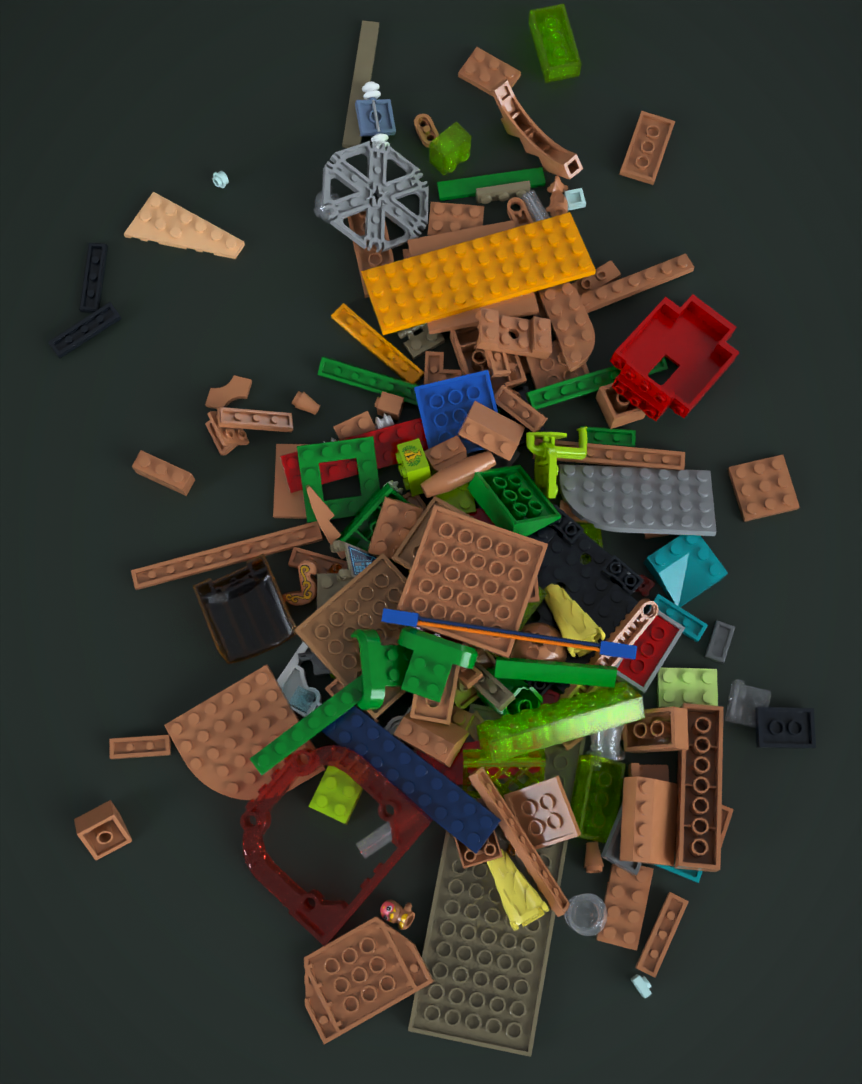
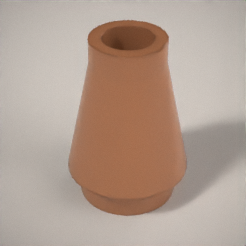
(305, 403)
(593, 859)

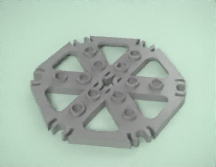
(386, 191)

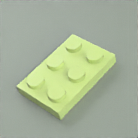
(686, 686)

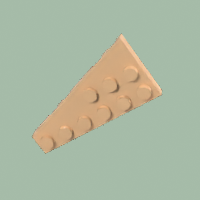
(177, 227)

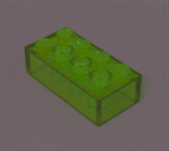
(554, 43)
(596, 796)

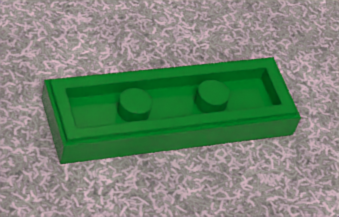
(609, 436)

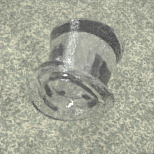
(607, 744)
(586, 914)

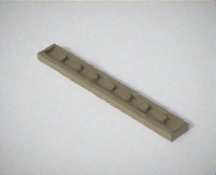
(362, 75)

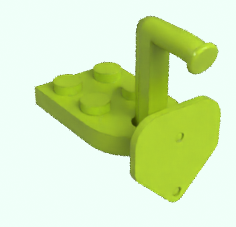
(547, 454)

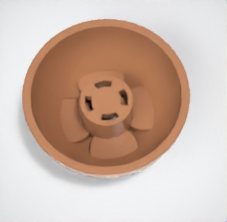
(538, 651)

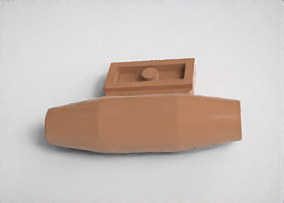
(453, 466)

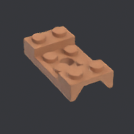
(531, 340)

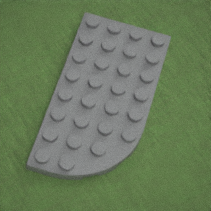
(640, 499)

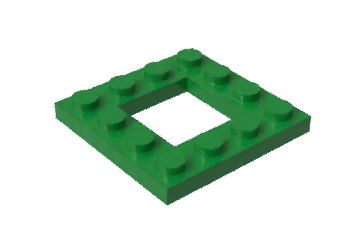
(359, 448)

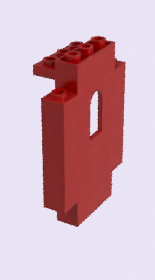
(689, 337)

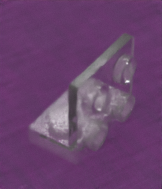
(743, 701)

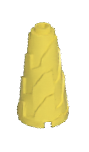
(572, 619)
(518, 897)

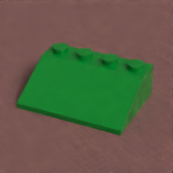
(512, 500)

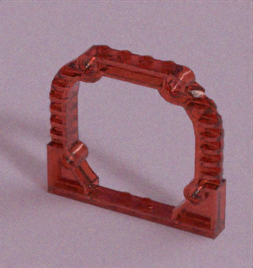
(406, 826)

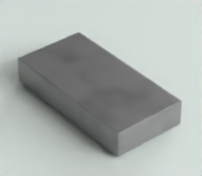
(719, 642)

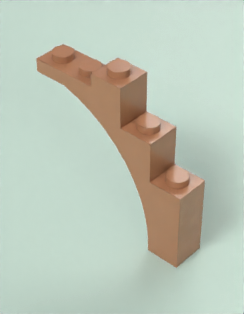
(535, 142)

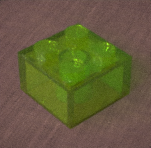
(450, 148)

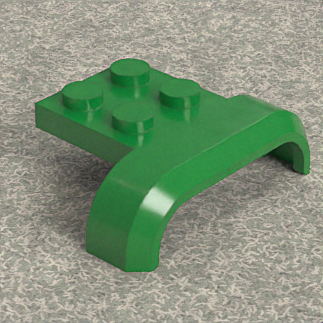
(432, 662)
(380, 666)

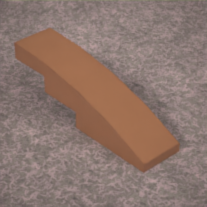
(323, 515)

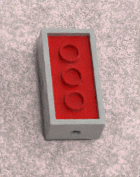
(651, 652)

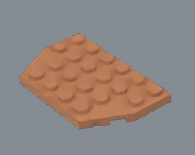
(361, 977)

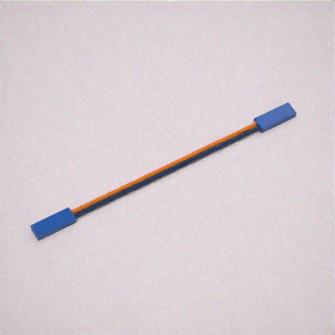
(606, 648)

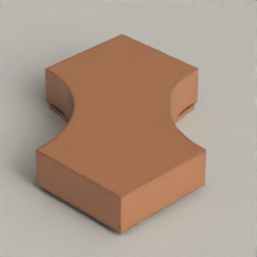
(236, 389)

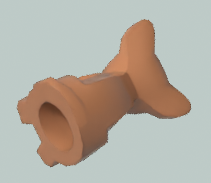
(558, 201)

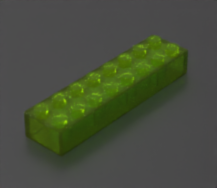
(560, 721)

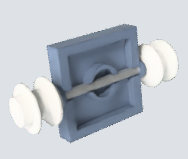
(374, 115)

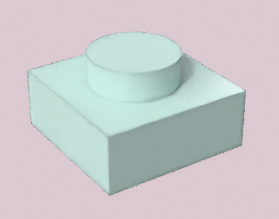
(575, 199)
(642, 985)

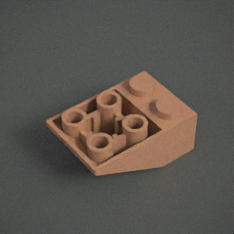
(488, 852)

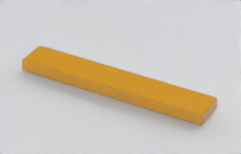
(377, 344)

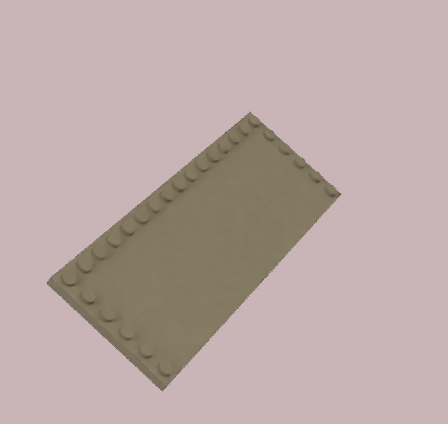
(481, 968)

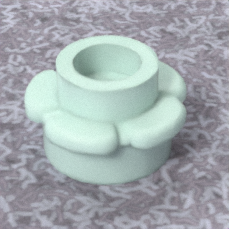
(220, 179)

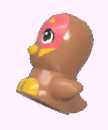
(395, 913)

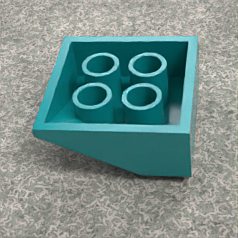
(685, 568)

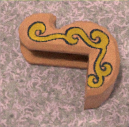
(307, 582)

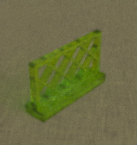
(478, 758)

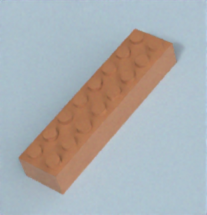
(700, 791)

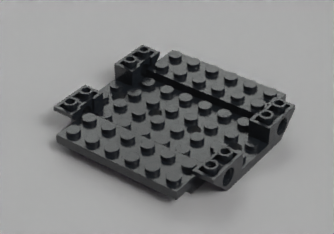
(598, 587)

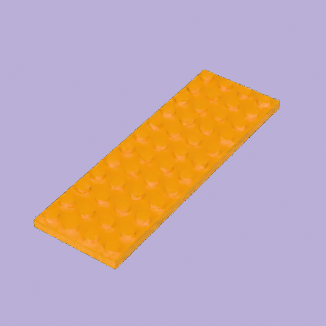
(477, 273)

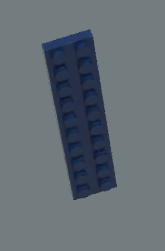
(416, 777)

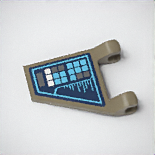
(356, 559)

